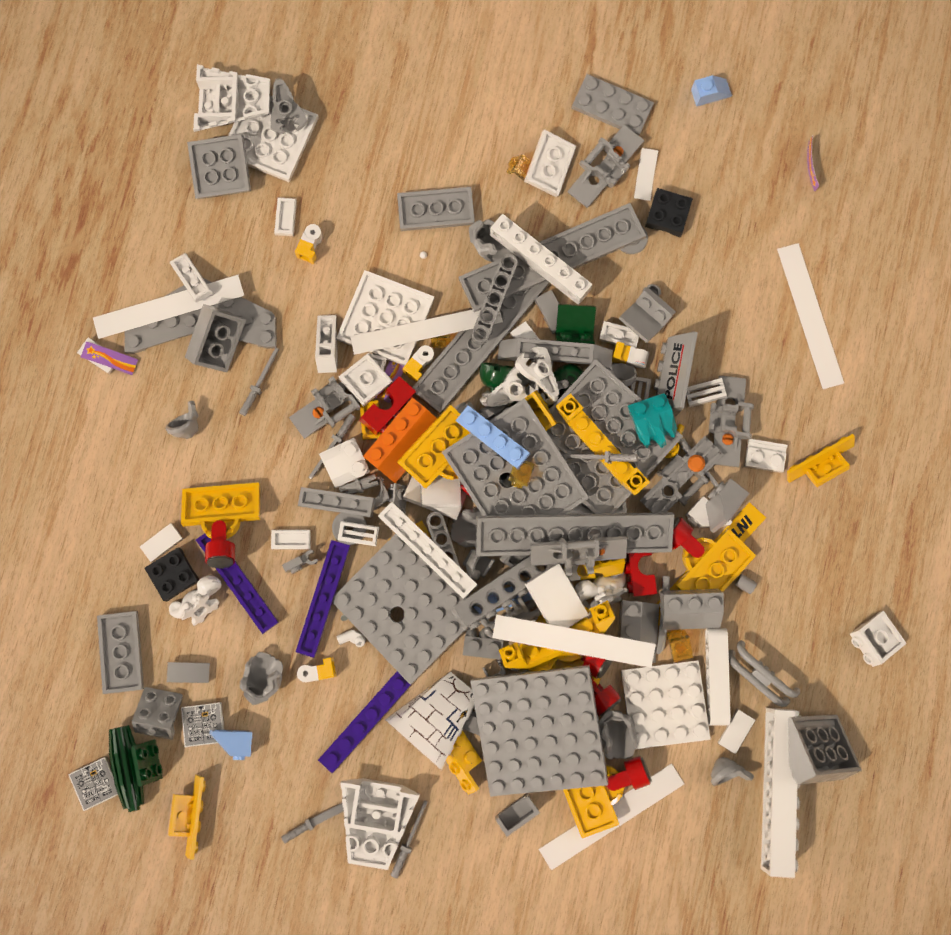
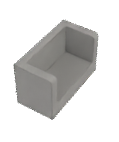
(517, 814)

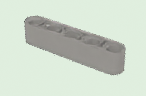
(500, 292)

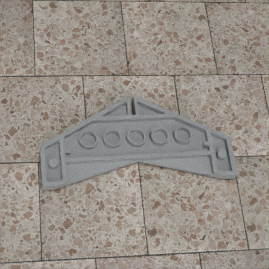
(258, 329)

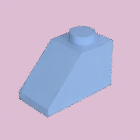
(710, 90)
(234, 742)

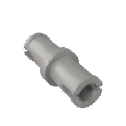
(360, 485)

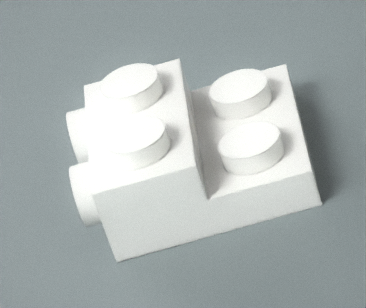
(877, 639)

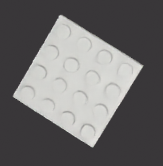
(272, 151)
(383, 305)
(666, 704)

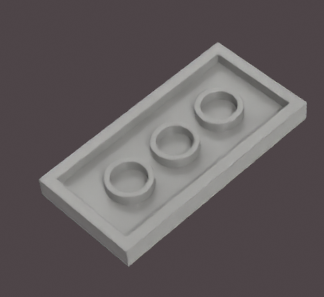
(612, 104)
(435, 209)
(120, 652)

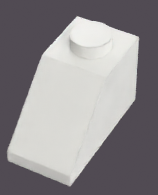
(698, 515)

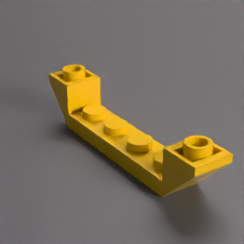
(598, 443)
(531, 656)

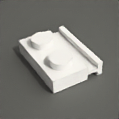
(765, 455)

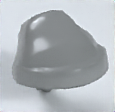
(184, 425)
(727, 769)

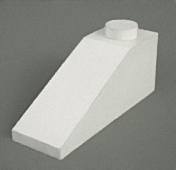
(326, 344)

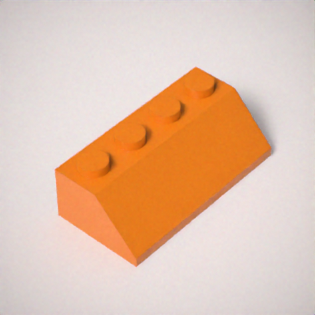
(398, 438)

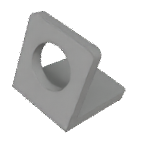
(483, 564)

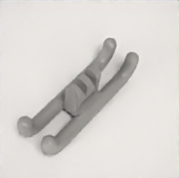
(519, 611)
(761, 676)

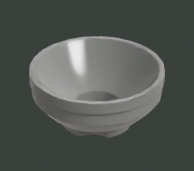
(624, 372)

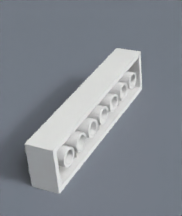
(779, 798)

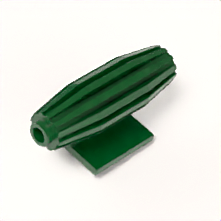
(132, 766)

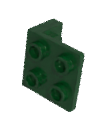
(575, 323)

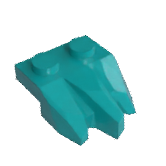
(653, 420)

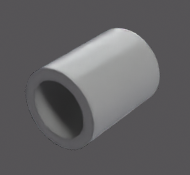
(745, 584)

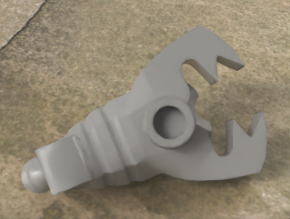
(285, 107)

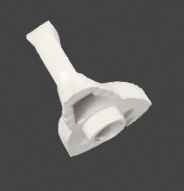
(540, 373)
(508, 391)

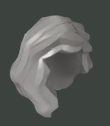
(485, 244)
(464, 528)
(261, 677)
(617, 735)

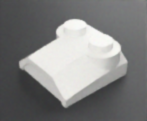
(344, 462)

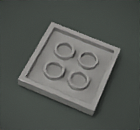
(219, 166)

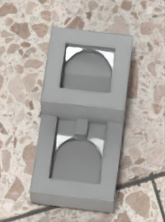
(548, 306)
(188, 672)

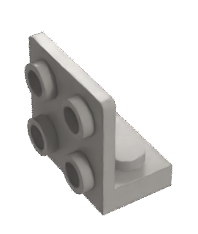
(647, 315)
(156, 713)

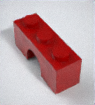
(377, 419)
(639, 583)

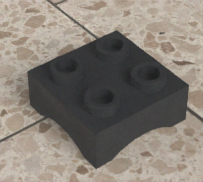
(668, 212)
(172, 574)

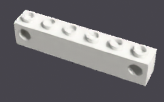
(540, 259)
(427, 550)

